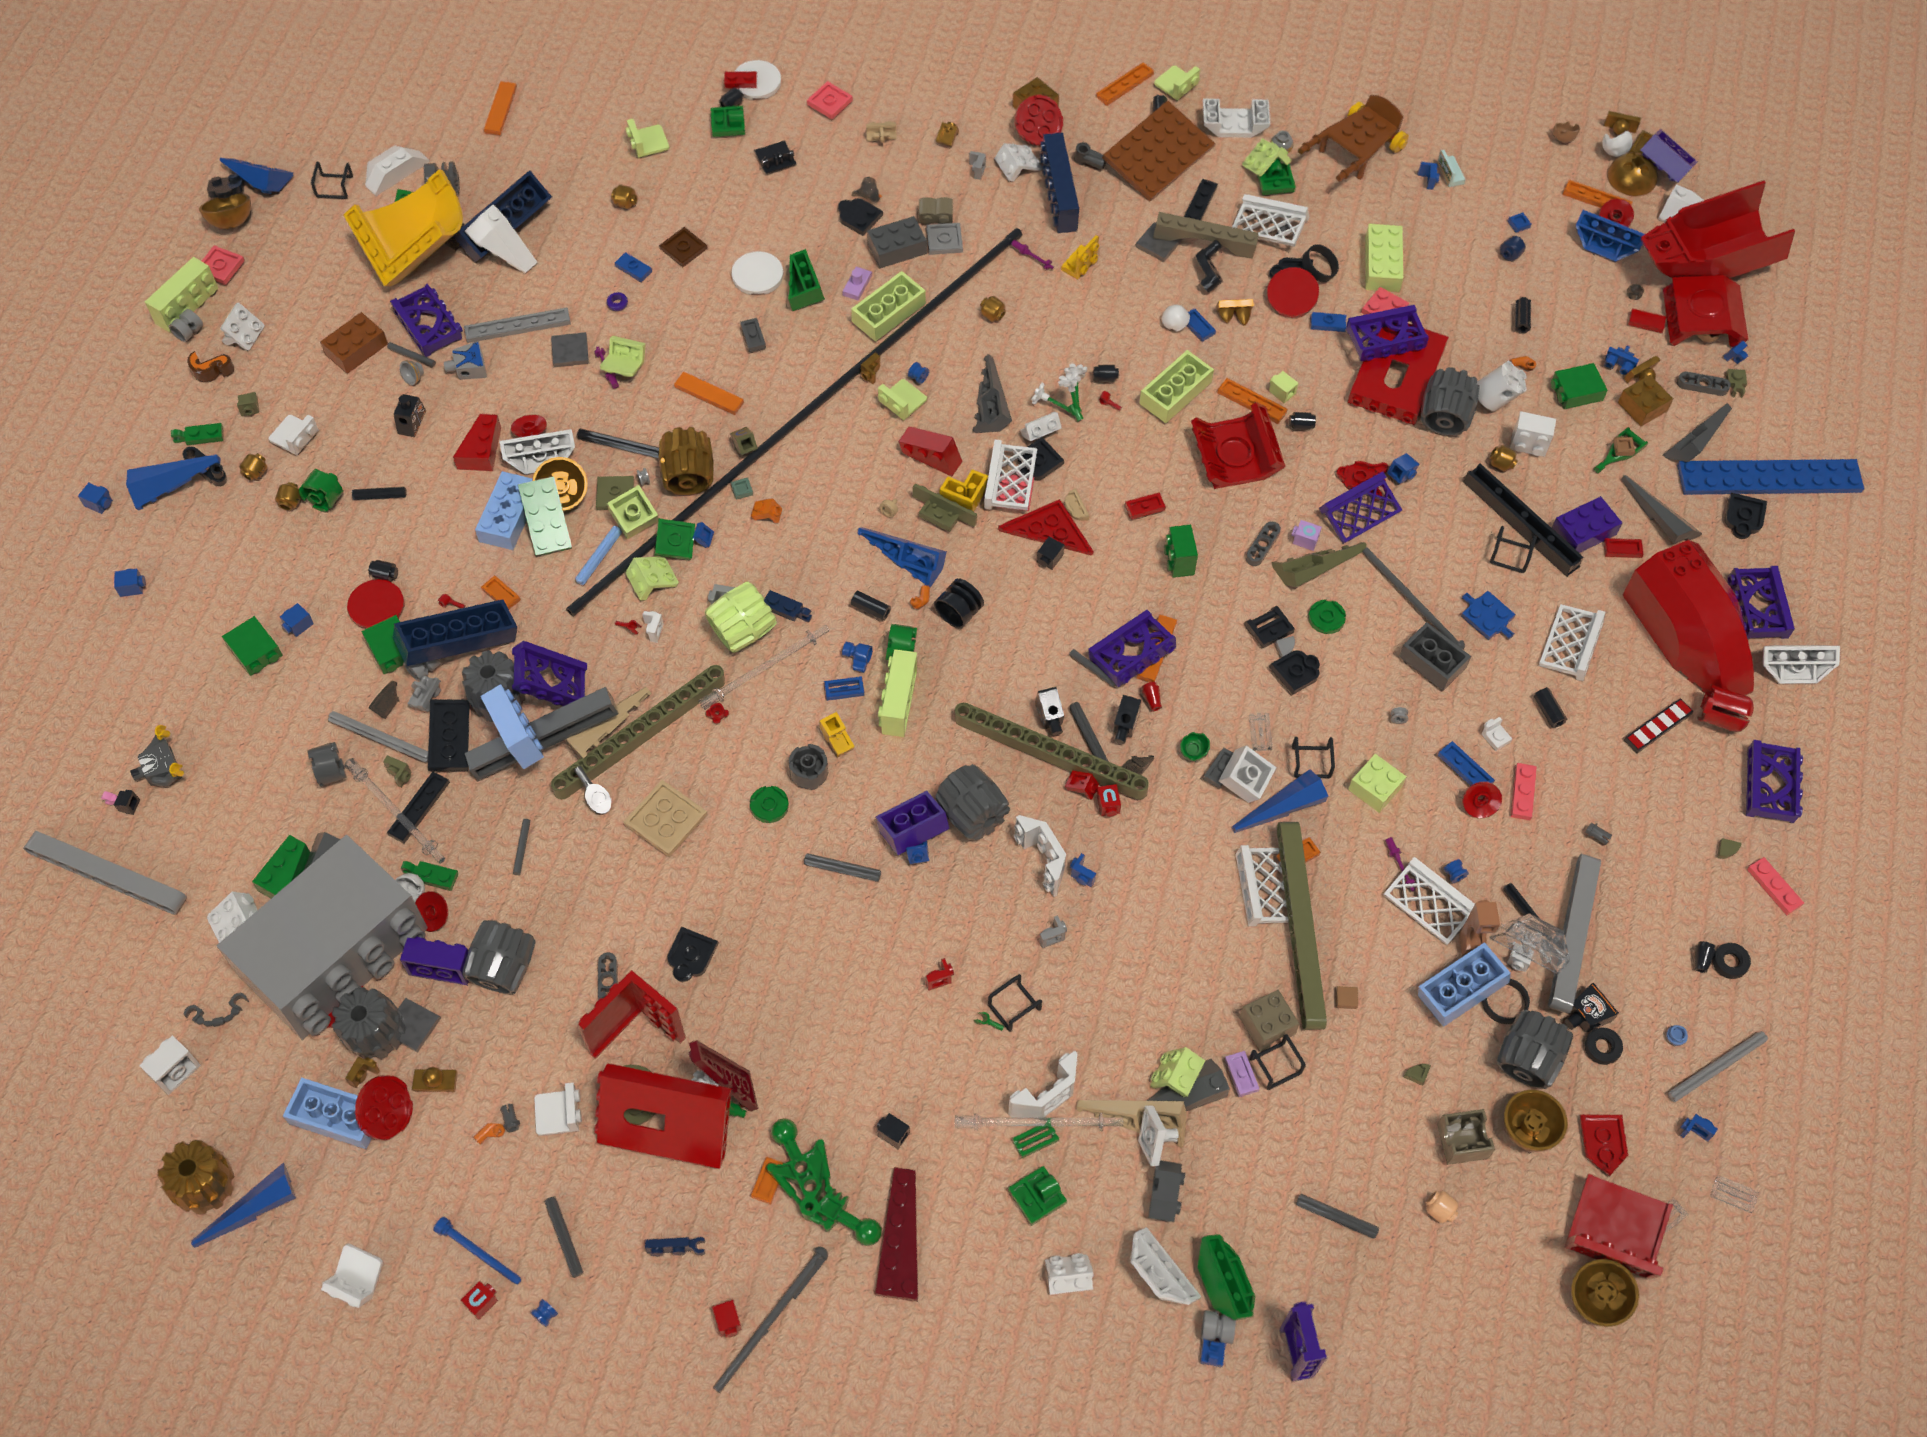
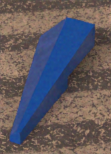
(151, 481)
(918, 559)
(1298, 795)
(265, 1196)

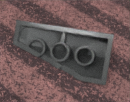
(1208, 1088)

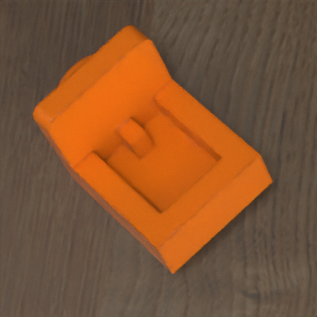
(767, 509)

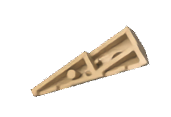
(590, 737)
(1170, 1112)

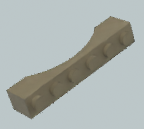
(1237, 240)

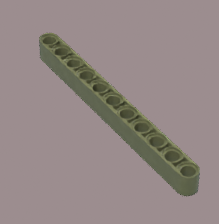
(634, 739)
(1044, 743)
(1301, 926)

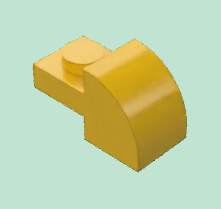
(835, 734)

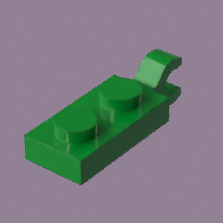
(199, 434)
(432, 874)

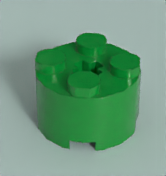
(321, 490)
(901, 639)

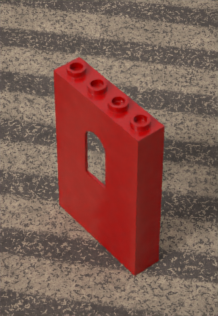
(1405, 401)
(692, 1110)

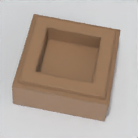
(1624, 446)
(1347, 997)

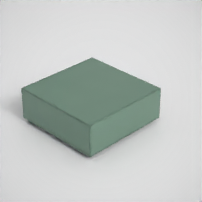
(741, 488)

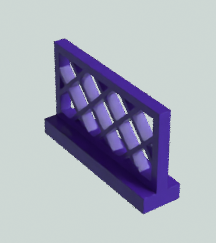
(1357, 493)

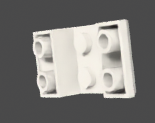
(1236, 122)
(1032, 832)
(1024, 1105)

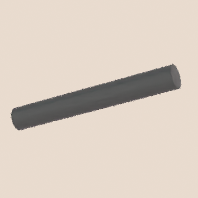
(411, 354)
(1091, 666)
(521, 847)

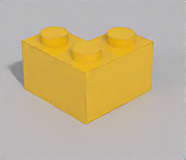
(967, 493)

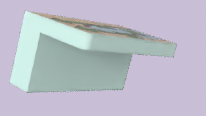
(1450, 169)

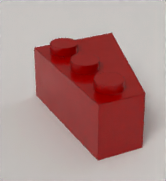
(479, 445)
(931, 449)

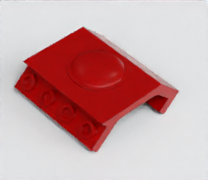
(1704, 307)
(1239, 448)

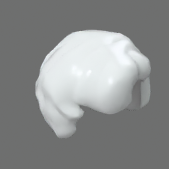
(1618, 145)

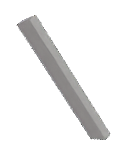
(517, 325)

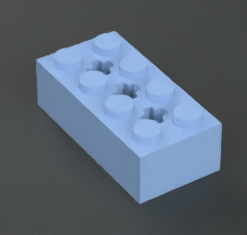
(504, 513)
(513, 726)
(1464, 996)
(325, 1102)

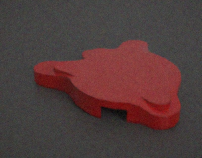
(1360, 472)

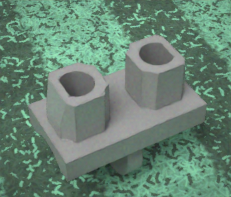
(424, 692)

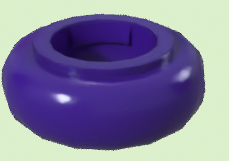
(617, 306)

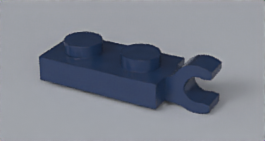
(787, 607)
(676, 1246)

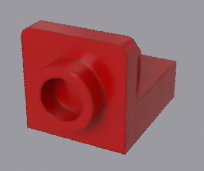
(1082, 783)
(940, 978)

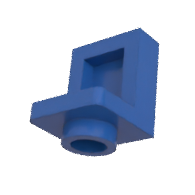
(1429, 170)
(918, 853)
(1080, 873)
(1700, 1126)

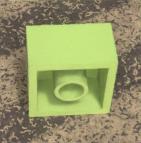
(633, 512)
(1377, 783)

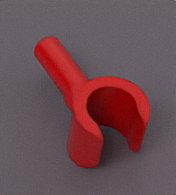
(1105, 399)
(445, 599)
(632, 625)

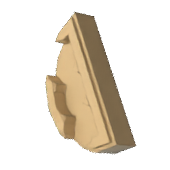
(1075, 506)

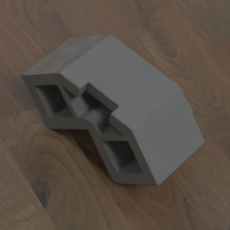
(1165, 1191)

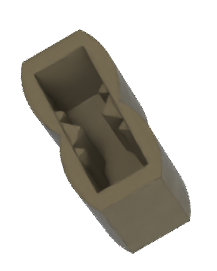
(935, 210)

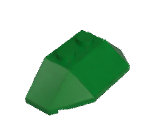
(1225, 1278)

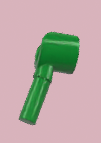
(986, 1020)

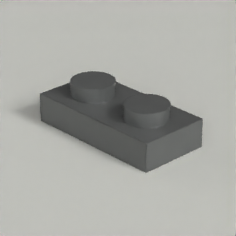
(753, 335)
(1217, 768)

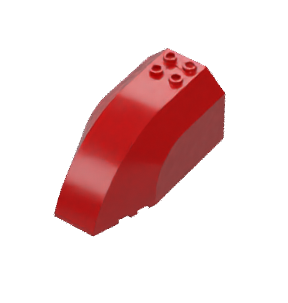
(1717, 237)
(1693, 617)

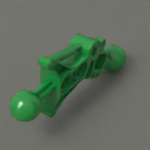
(832, 1206)

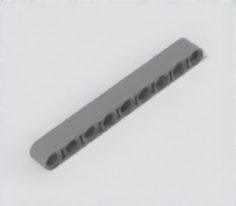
(105, 872)
(1575, 931)

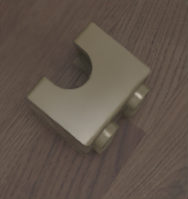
(1268, 1019)
(1465, 1137)

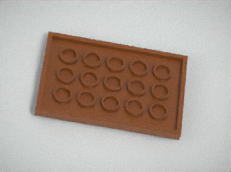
(1158, 150)

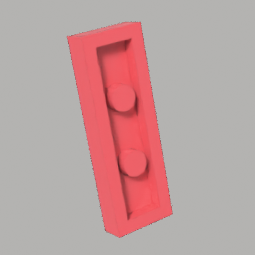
(1523, 791)
(1775, 886)

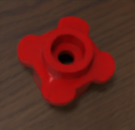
(717, 707)

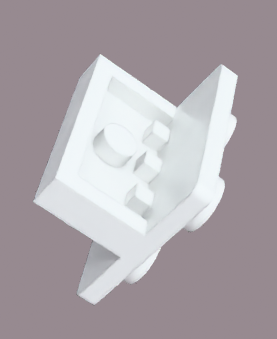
(241, 327)
(1069, 1273)

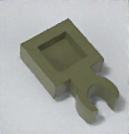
(1737, 380)

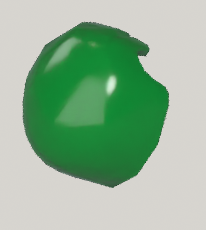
(1195, 746)

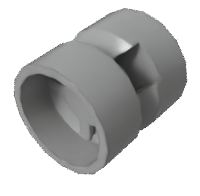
(186, 325)
(419, 670)
(1217, 1327)

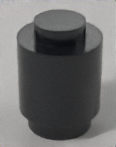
(731, 98)
(1105, 373)
(1302, 421)
(383, 570)

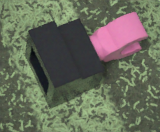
(125, 801)

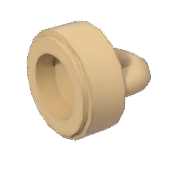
(889, 508)

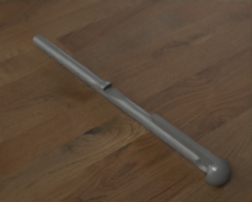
(1407, 593)
(793, 1292)

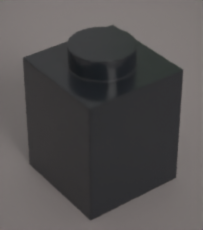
(1050, 553)
(892, 1130)

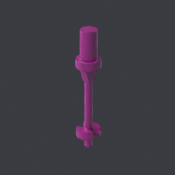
(1023, 249)
(609, 376)
(1395, 852)

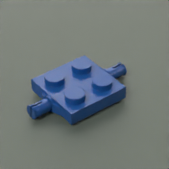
(1488, 615)

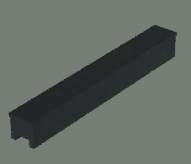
(1523, 520)

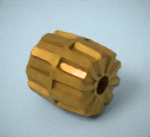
(686, 461)
(196, 1177)

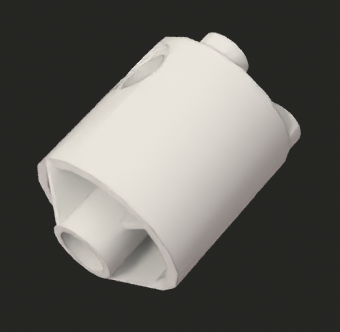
(1501, 386)

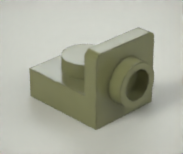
(248, 404)
(398, 769)

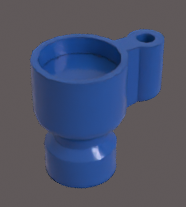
(861, 652)

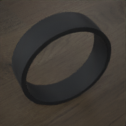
(1328, 254)
(1503, 1020)

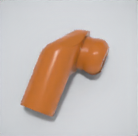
(1525, 362)
(923, 599)
(489, 1130)

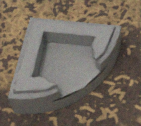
(1285, 645)

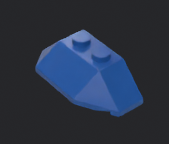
(1607, 237)

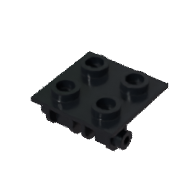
(775, 157)

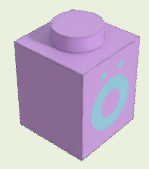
(1306, 535)

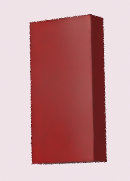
(1647, 320)
(1623, 548)

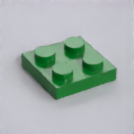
(674, 539)

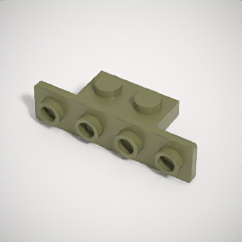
(941, 510)

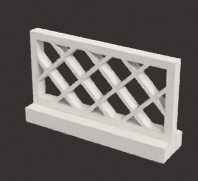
(1274, 209)
(996, 470)
(1589, 641)
(1249, 885)
(1437, 885)

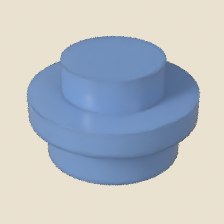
(1677, 1035)

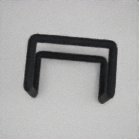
(343, 176)
(1530, 547)
(1295, 745)
(1035, 1004)
(1254, 1055)

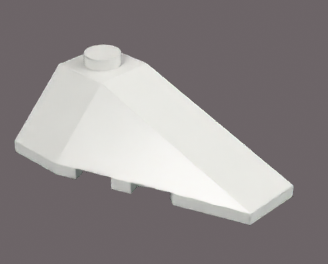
(1677, 200)
(498, 236)

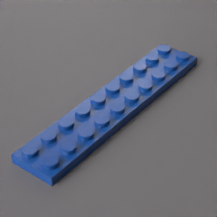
(1770, 476)

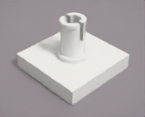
(1154, 1135)

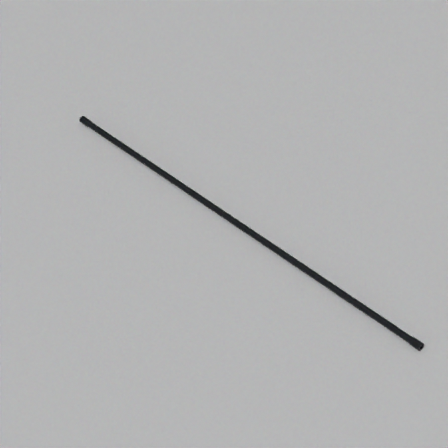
(581, 602)

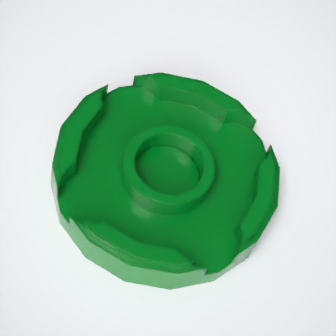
(1327, 616)
(769, 804)

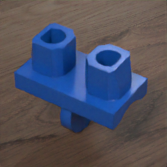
(1621, 357)

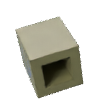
(744, 440)

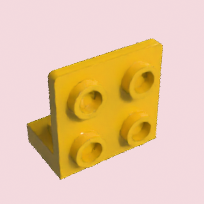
(1082, 259)

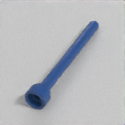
(445, 1228)

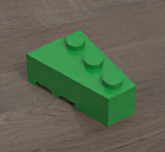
(803, 283)
(282, 867)

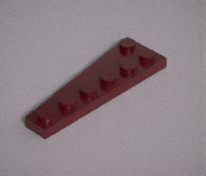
(725, 1073)
(898, 1258)

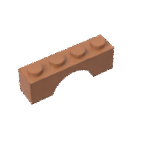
(1481, 920)

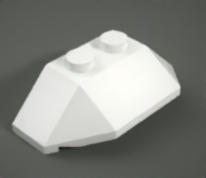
(392, 168)
(531, 451)
(1800, 662)
(1160, 1270)

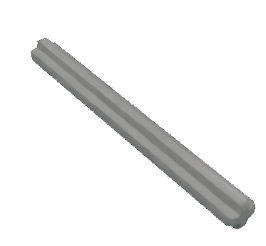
(378, 736)
(1717, 1066)

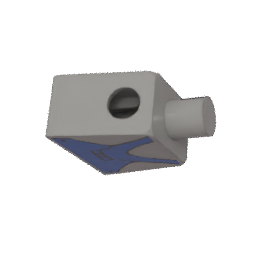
(467, 362)

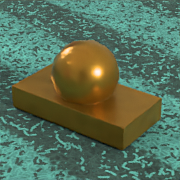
(1622, 122)
(1643, 370)
(434, 1080)

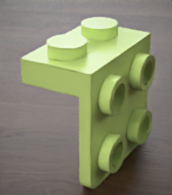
(1178, 82)
(646, 140)
(1263, 156)
(624, 356)
(901, 398)
(650, 573)
(1178, 1071)

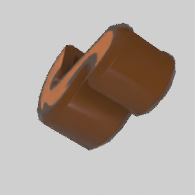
(211, 368)

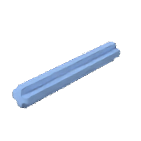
(598, 555)

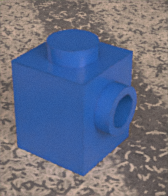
(1403, 468)
(95, 498)
(129, 582)
(296, 620)

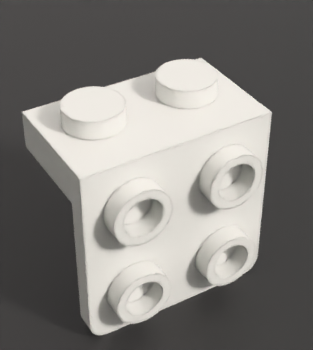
(1014, 158)
(294, 433)
(231, 914)
(558, 1111)
(354, 1277)

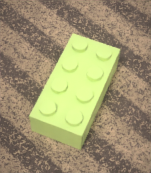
(1384, 257)
(183, 291)
(888, 306)
(1176, 386)
(898, 693)

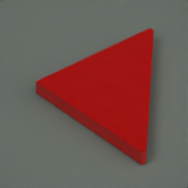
(1047, 522)

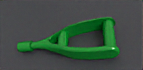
(1610, 459)

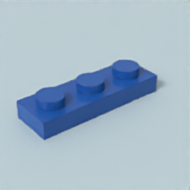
(1464, 765)

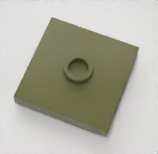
(610, 488)

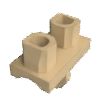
(881, 131)

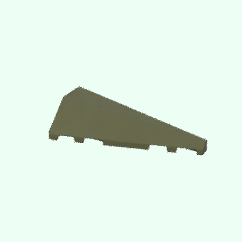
(1302, 569)

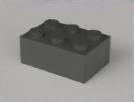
(897, 242)
(1435, 656)

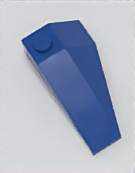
(259, 175)

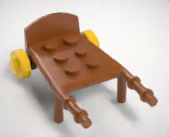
(1363, 133)

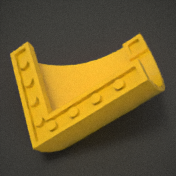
(408, 230)

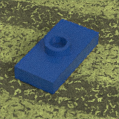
(633, 267)
(1328, 322)

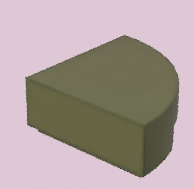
(1728, 848)
(1417, 1073)

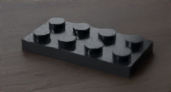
(448, 735)

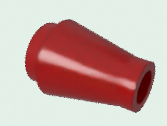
(1152, 695)

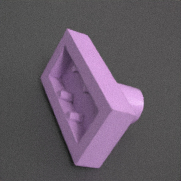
(857, 283)

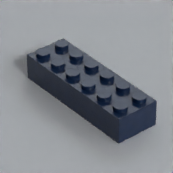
(1059, 182)
(515, 203)
(454, 632)

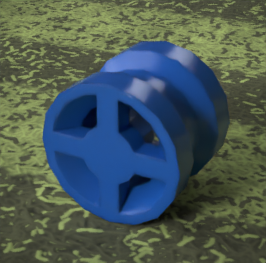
(918, 373)
(1456, 871)
(544, 1313)

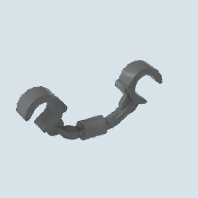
(220, 1020)

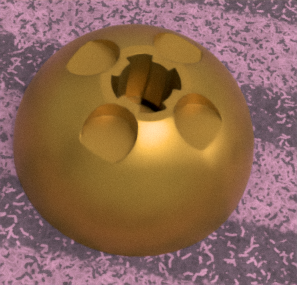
(1632, 174)
(226, 212)
(568, 472)
(1539, 1112)
(1592, 1298)

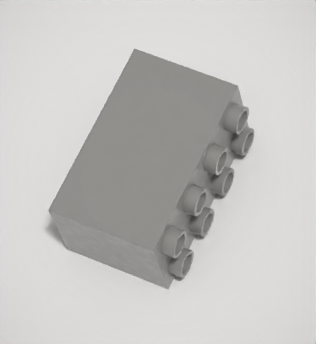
(323, 937)

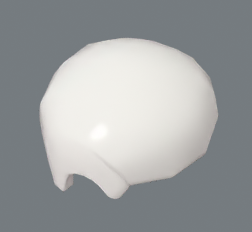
(1175, 317)
(412, 884)

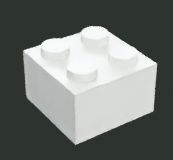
(1532, 434)
(1247, 774)
(170, 1065)

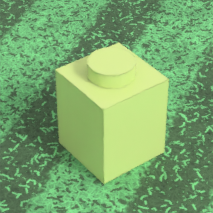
(1283, 386)

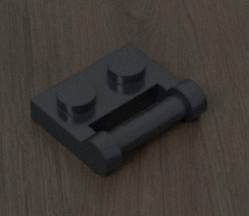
(1271, 631)

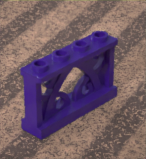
(424, 341)
(1381, 347)
(1773, 583)
(1132, 664)
(538, 686)
(1755, 798)
(1304, 1354)

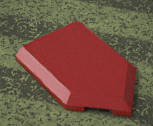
(1604, 1141)

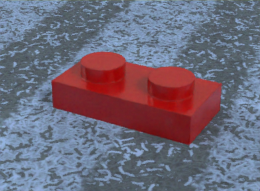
(740, 79)
(1145, 506)

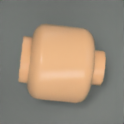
(1442, 1206)

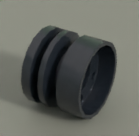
(959, 603)

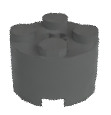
(327, 764)
(808, 766)

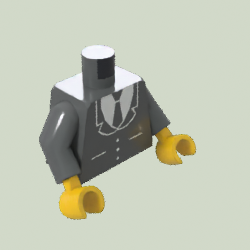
(158, 761)

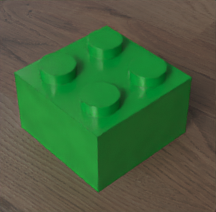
(1181, 551)

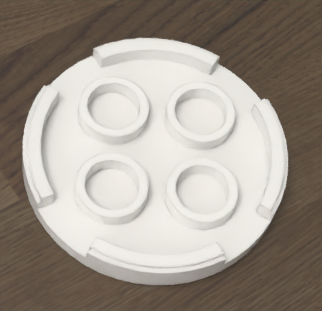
(767, 79)
(757, 273)

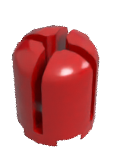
(1726, 709)

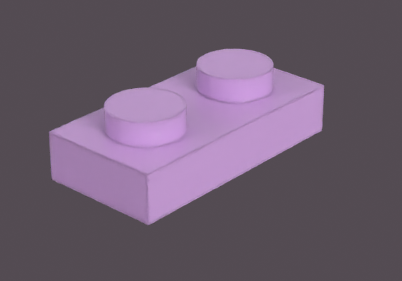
(1241, 1074)

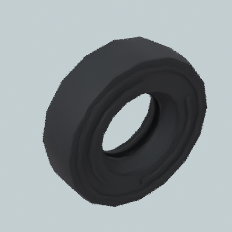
(1736, 950)
(1609, 1035)

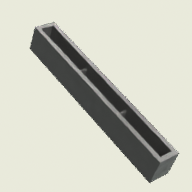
(549, 730)

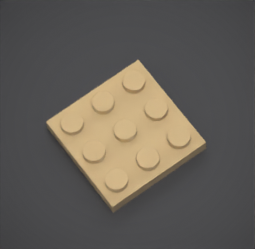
(665, 818)

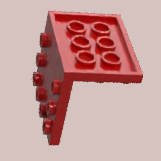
(621, 1007)
(1619, 1226)

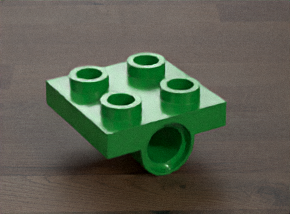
(727, 121)
(1277, 179)
(1037, 1195)

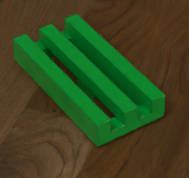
(1051, 1131)

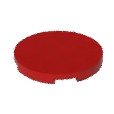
(1037, 117)
(1293, 292)
(375, 602)
(383, 1107)

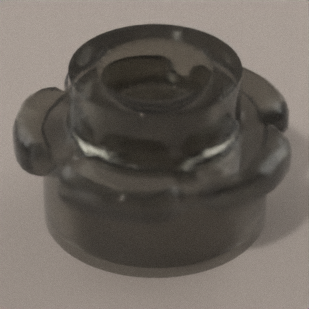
(1635, 291)

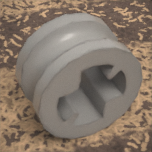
(643, 476)
(1399, 715)

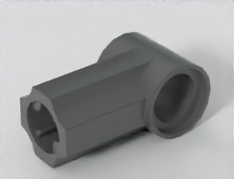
(1086, 155)

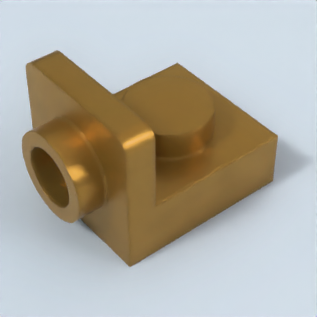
(947, 134)
(870, 367)
(359, 1071)

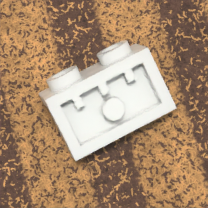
(1041, 426)

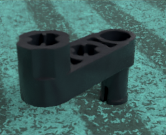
(1204, 258)
(214, 474)

